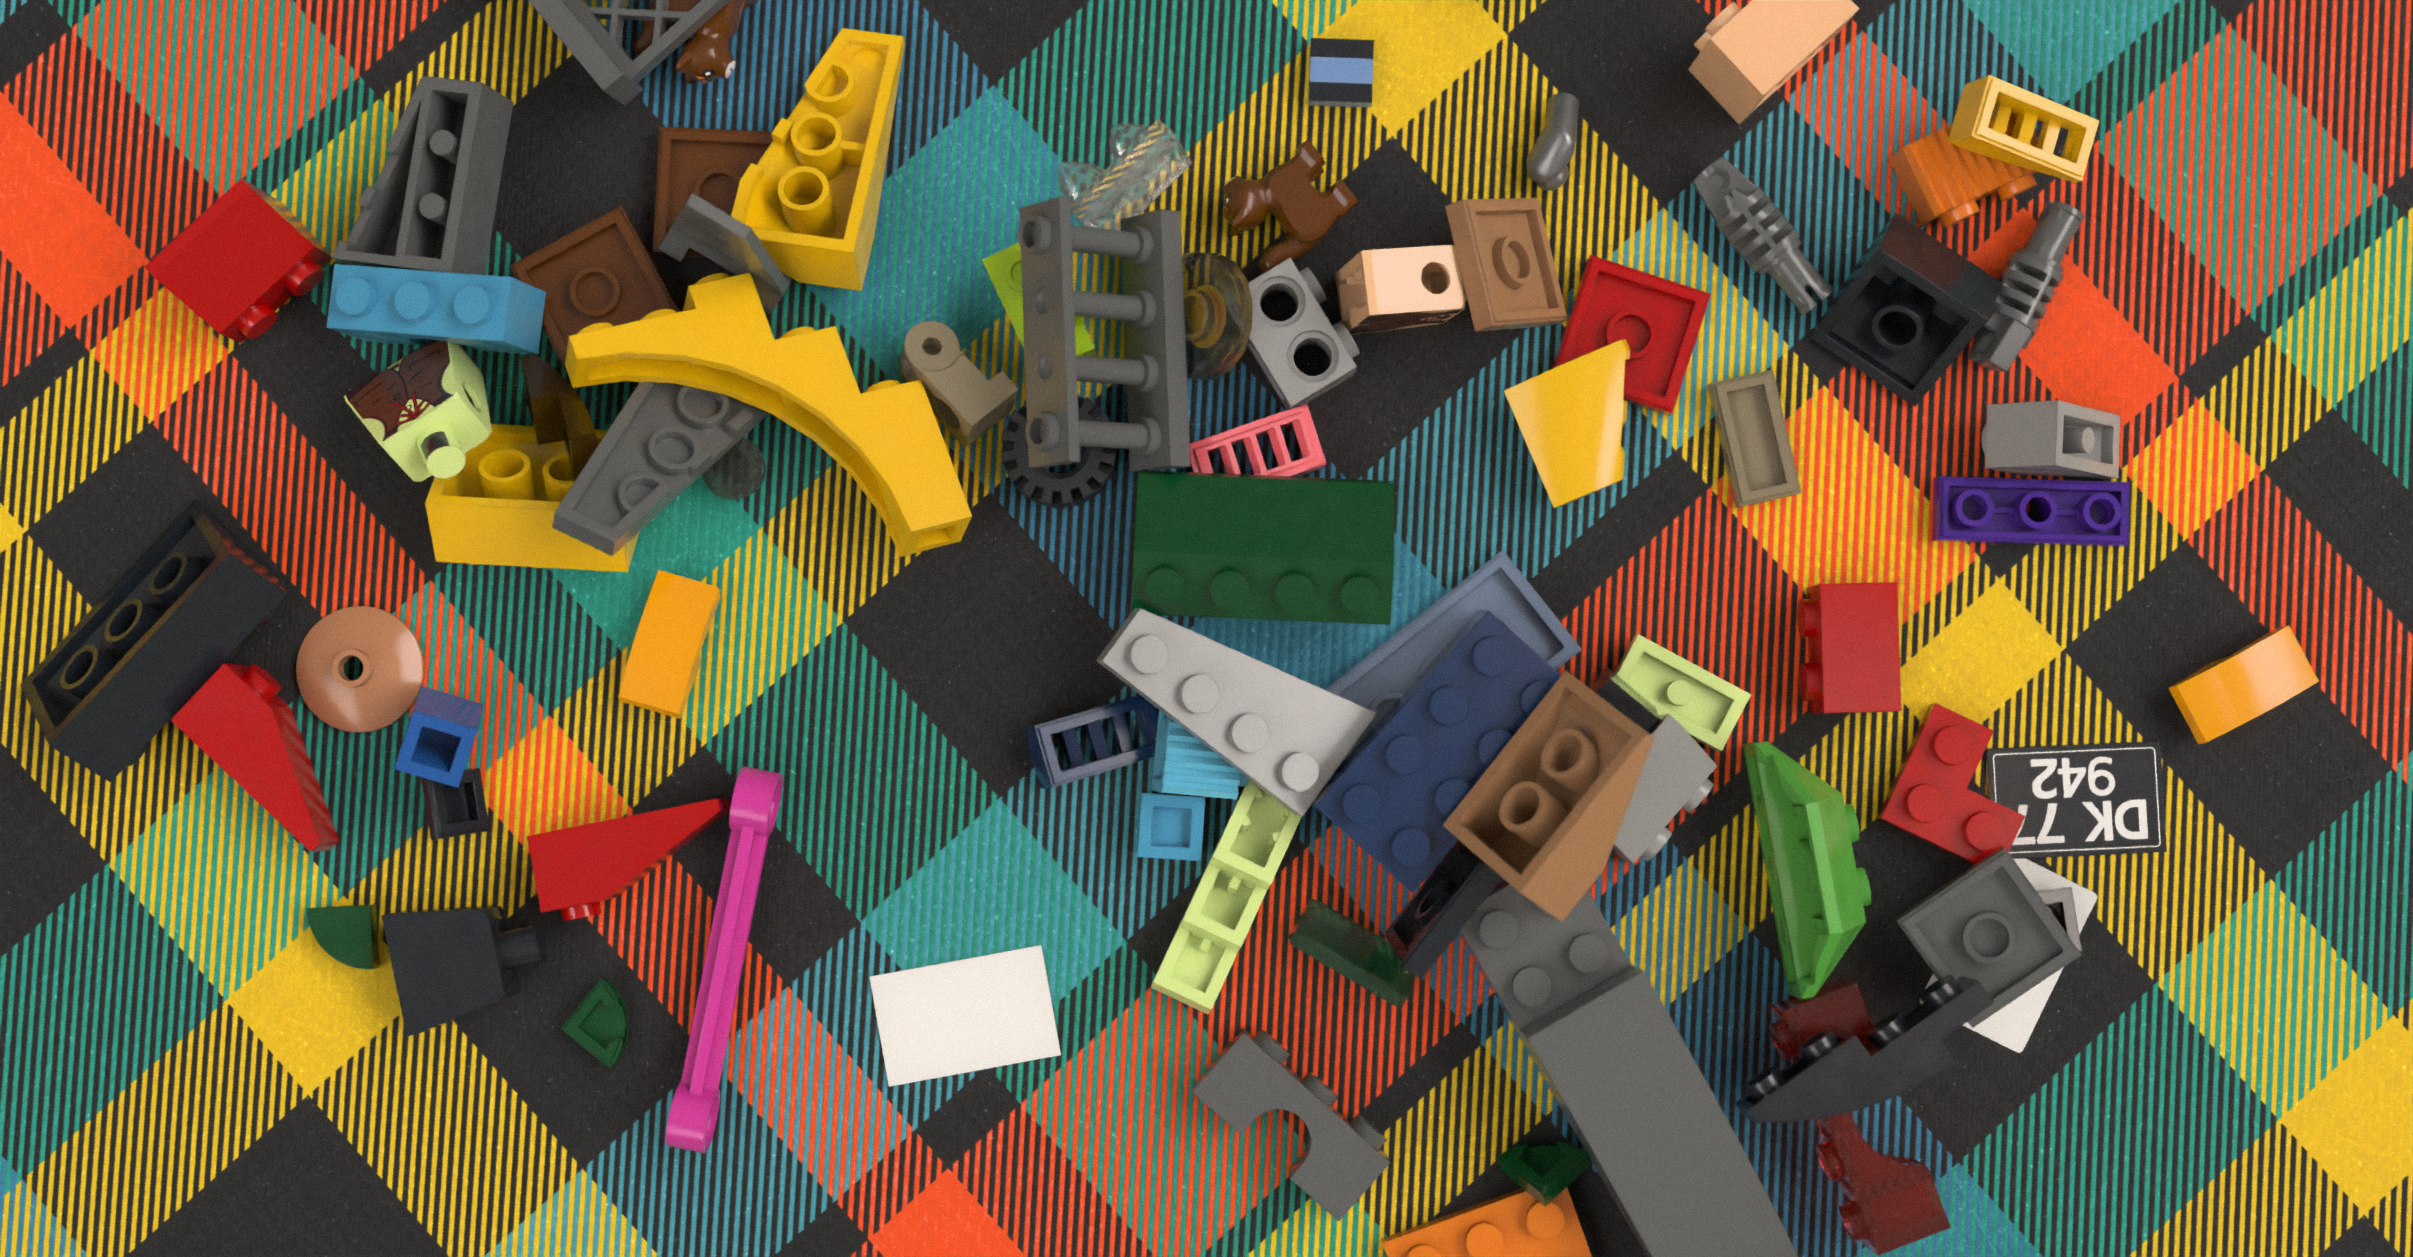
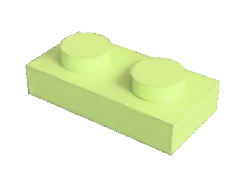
(1687, 692)

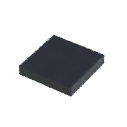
(1440, 908)

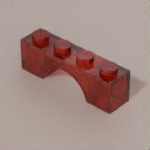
(1886, 1196)

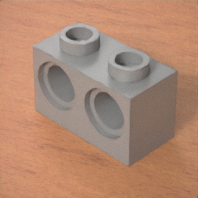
(1277, 341)

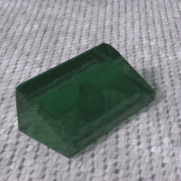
(1352, 952)

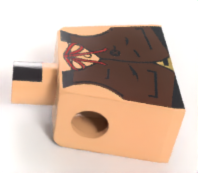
(1400, 288)

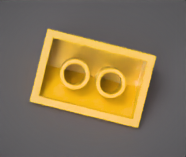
(506, 506)

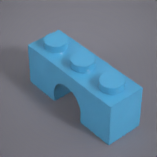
(435, 305)

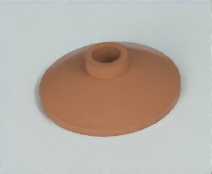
(389, 677)

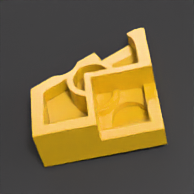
(1575, 422)

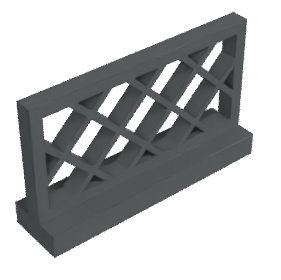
(602, 50)

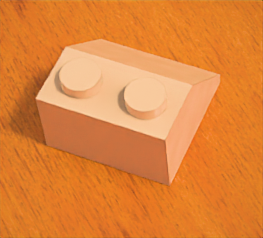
(1762, 46)

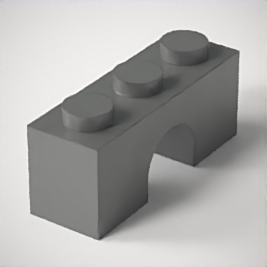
(1339, 1154)

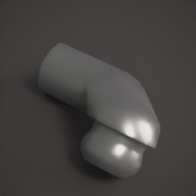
(1555, 144)

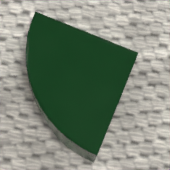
(347, 933)
(601, 1023)
(1544, 1168)

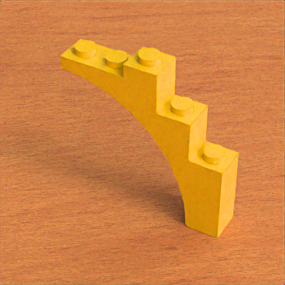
(803, 378)

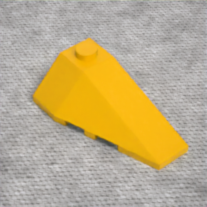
(824, 172)

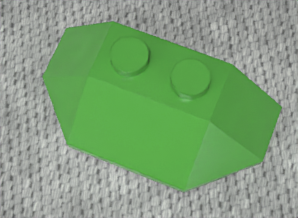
(1807, 864)

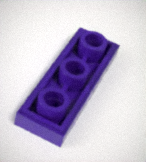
(1996, 511)

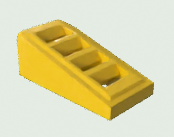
(1984, 117)

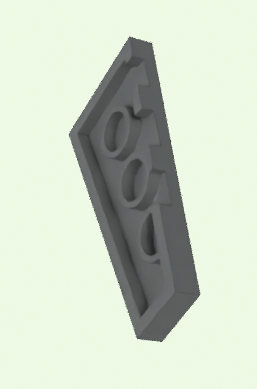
(648, 459)

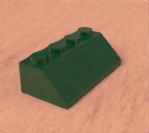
(1264, 547)

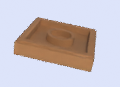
(1506, 263)

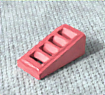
(1305, 432)

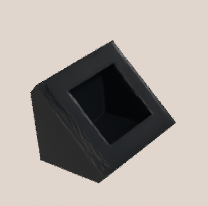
(456, 810)

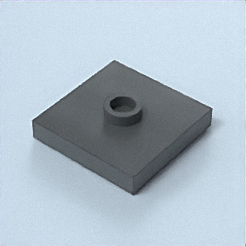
(1990, 930)

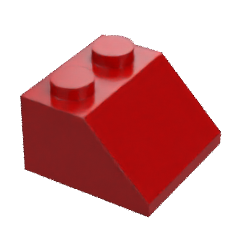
(241, 262)

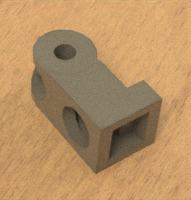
(954, 385)

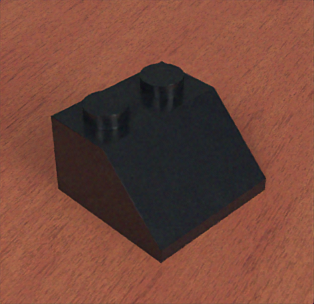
(1907, 310)

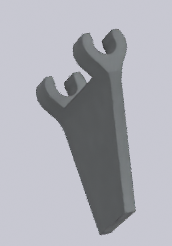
(727, 244)

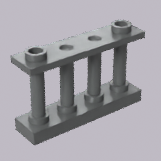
(1152, 330)

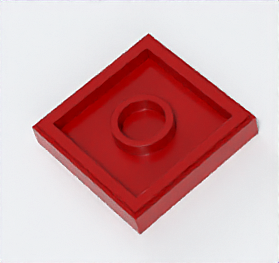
(1652, 315)

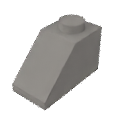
(2051, 440)

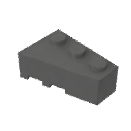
(438, 184)

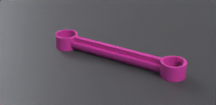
(697, 1096)

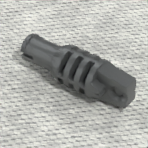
(1759, 232)
(2026, 288)

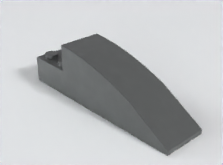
(1623, 1080)

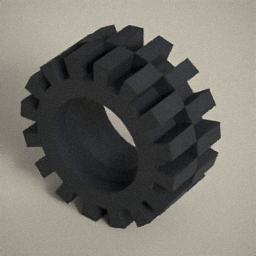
(1053, 488)

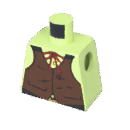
(426, 409)

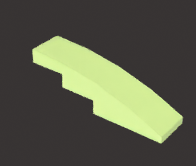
(1226, 899)

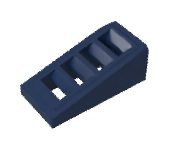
(1044, 753)

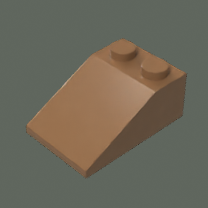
(1555, 796)

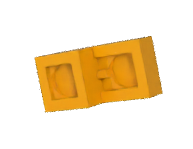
(669, 644)
(2243, 684)

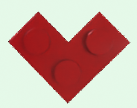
(1932, 791)

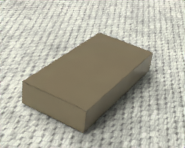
(1754, 438)

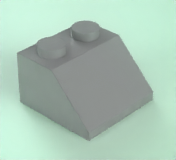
(1670, 780)

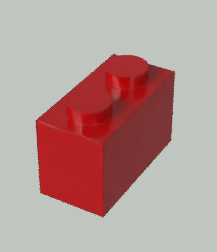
(1851, 648)

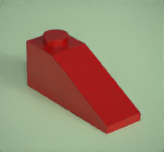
(260, 746)
(607, 857)

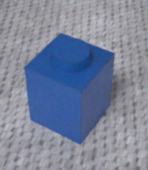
(439, 736)

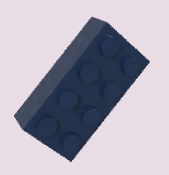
(1436, 747)

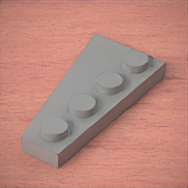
(1250, 714)

